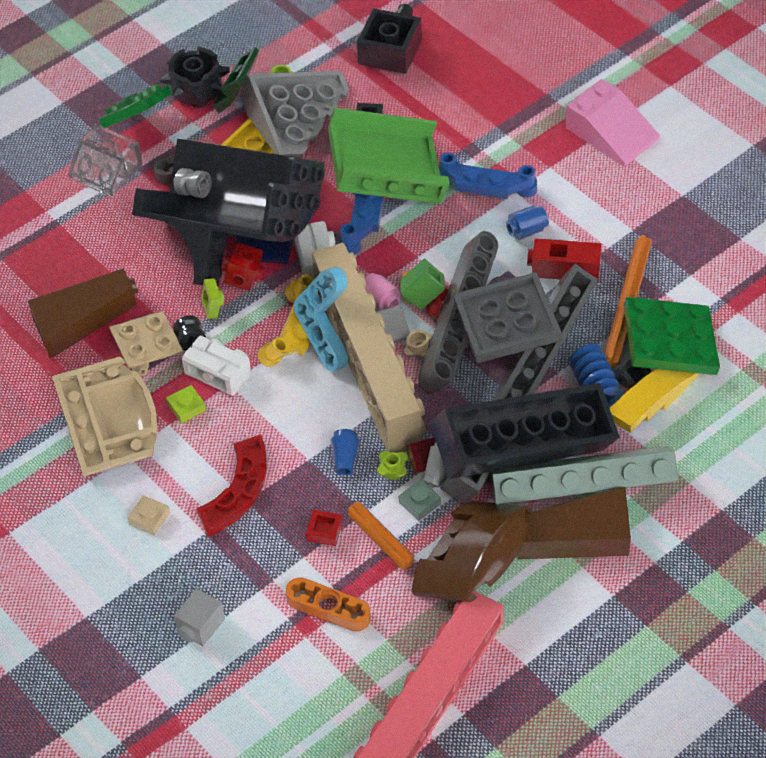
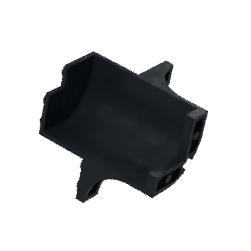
(248, 197)

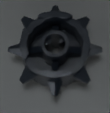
(195, 76)

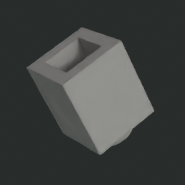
(199, 617)

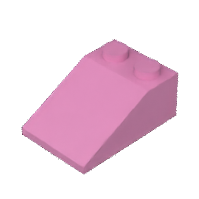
(610, 123)

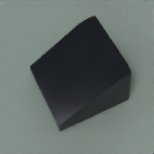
(629, 375)

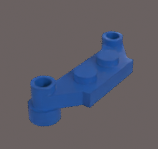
(488, 181)
(364, 221)

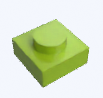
(211, 298)
(186, 404)

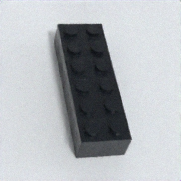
(523, 430)

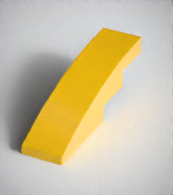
(649, 396)

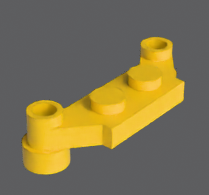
(293, 337)

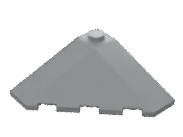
(292, 106)

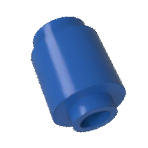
(527, 222)

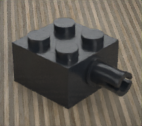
(390, 39)

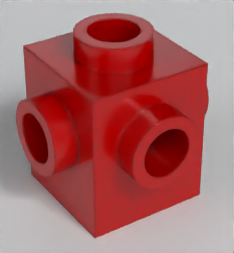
(243, 266)

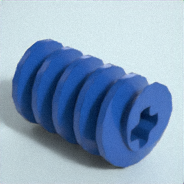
(591, 367)

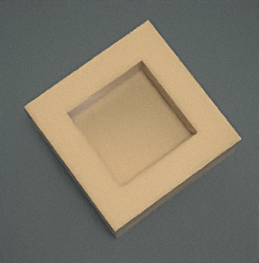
(148, 515)

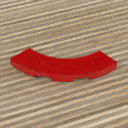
(242, 492)

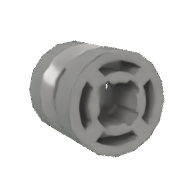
(193, 183)

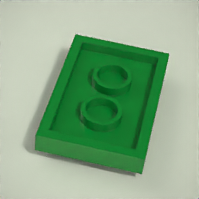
(135, 104)

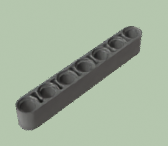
(449, 334)

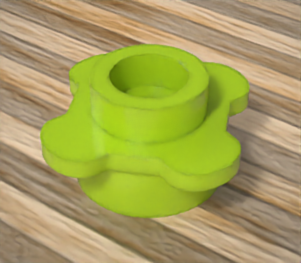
(392, 471)

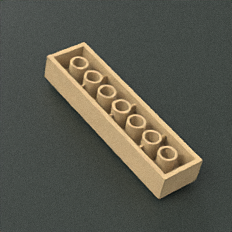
(371, 354)

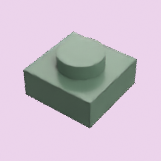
(419, 499)

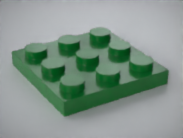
(671, 336)

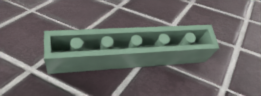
(584, 475)

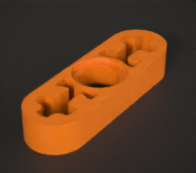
(321, 592)

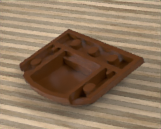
(472, 550)

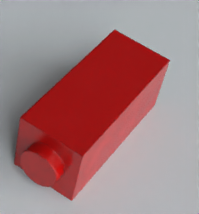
(555, 257)

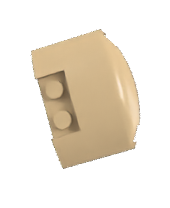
(107, 415)

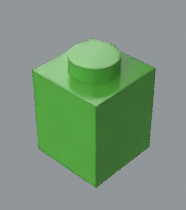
(422, 284)

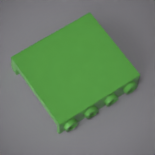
(385, 156)

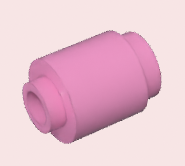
(383, 291)

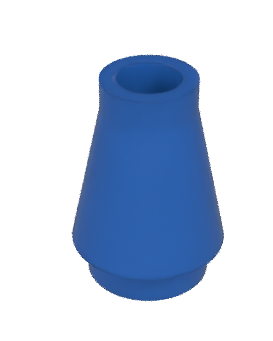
(344, 449)

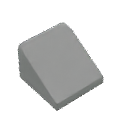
(395, 323)

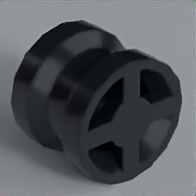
(188, 330)

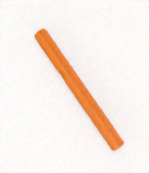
(630, 289)

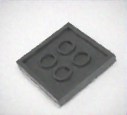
(507, 317)

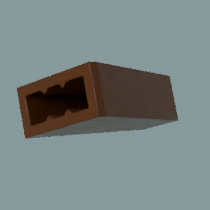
(81, 309)
(580, 528)

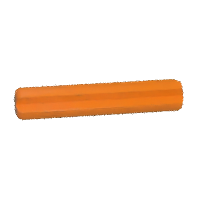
(381, 535)

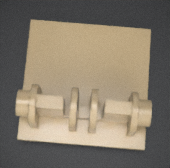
(145, 341)

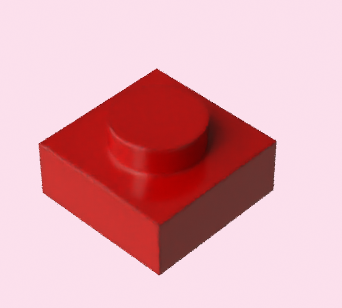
(324, 527)

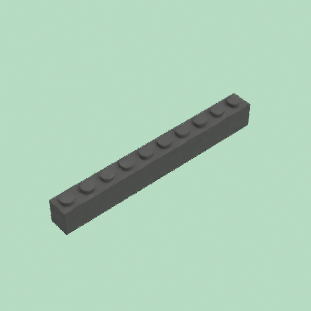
(532, 364)

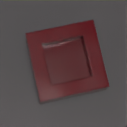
(419, 454)

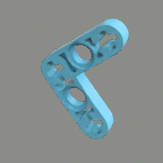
(312, 316)

